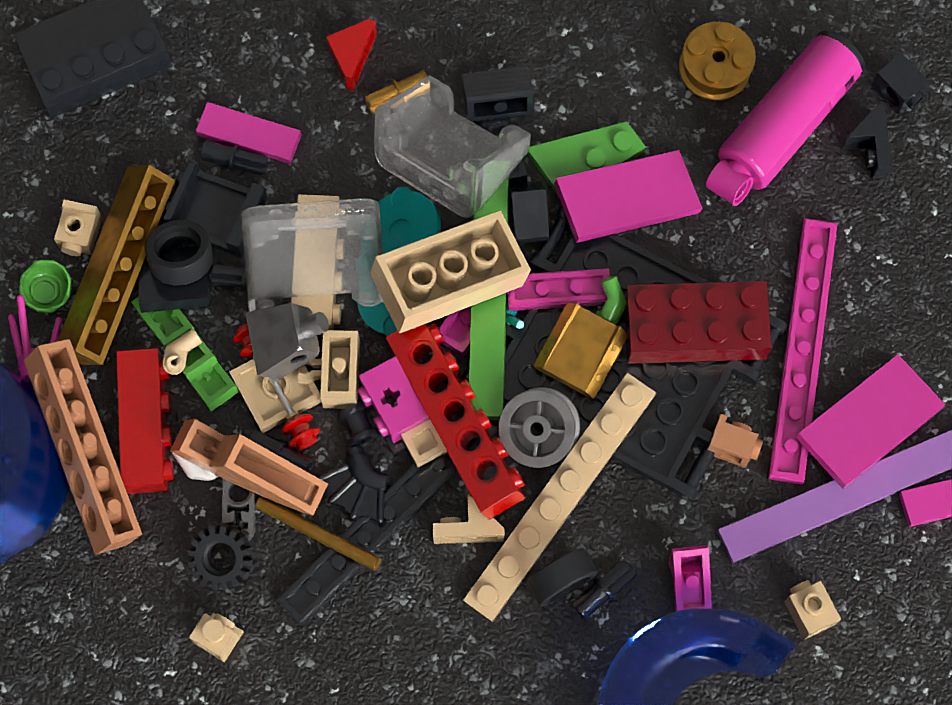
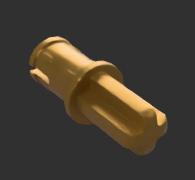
(384, 95)

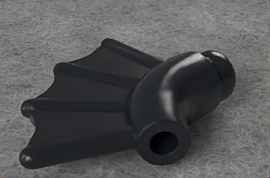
(357, 485)

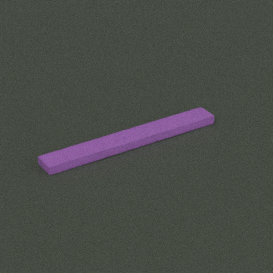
(832, 502)

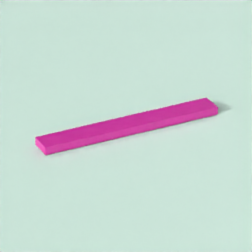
(802, 350)

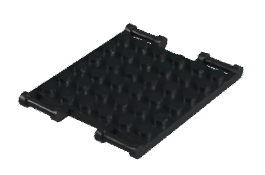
(682, 389)

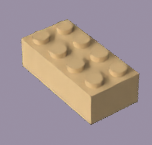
(449, 271)

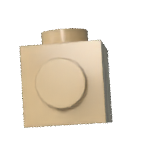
(811, 608)

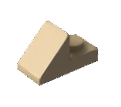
(474, 531)

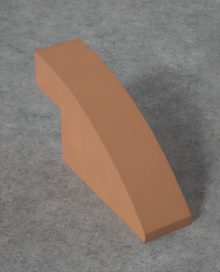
(249, 466)

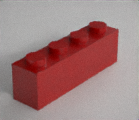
(143, 421)

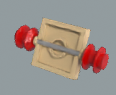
(276, 400)

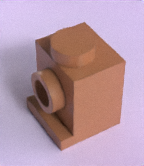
(734, 442)

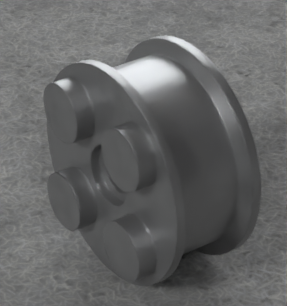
(555, 414)

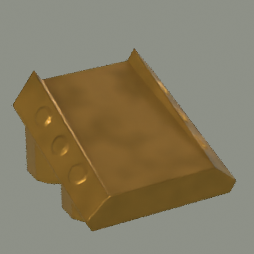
(581, 350)

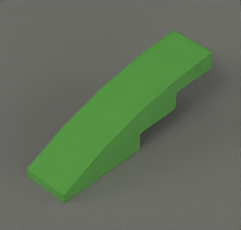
(201, 366)

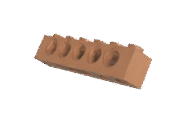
(82, 446)

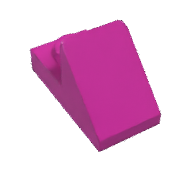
(691, 577)

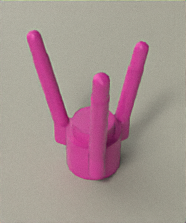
(23, 349)

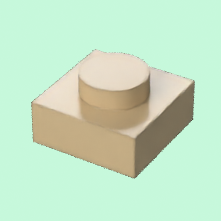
(423, 443)

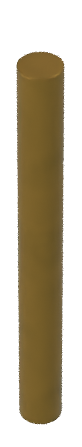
(318, 533)

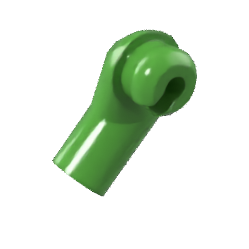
(615, 302)

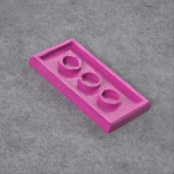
(627, 196)
(870, 421)

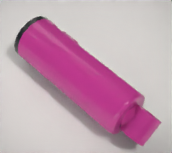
(786, 116)

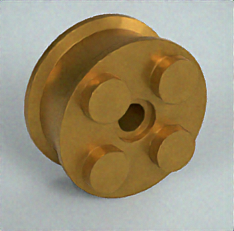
(717, 61)

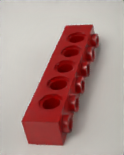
(490, 496)

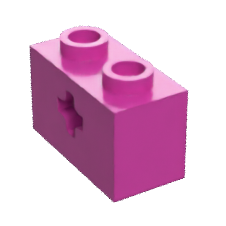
(386, 381)

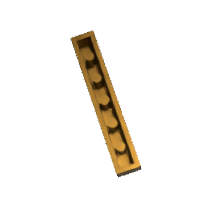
(115, 263)

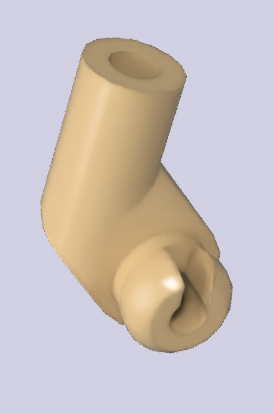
(177, 351)

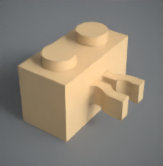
(338, 369)

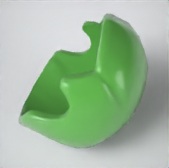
(45, 286)

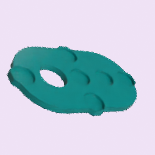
(404, 220)

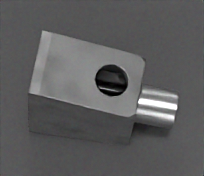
(284, 338)

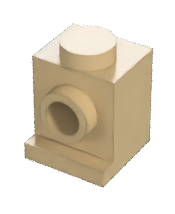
(84, 238)
(216, 635)

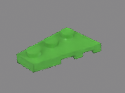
(586, 152)

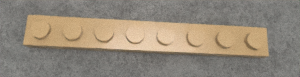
(559, 497)

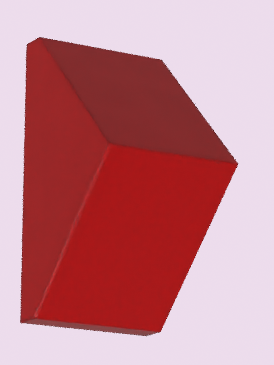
(351, 49)

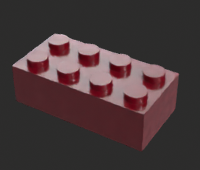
(697, 322)

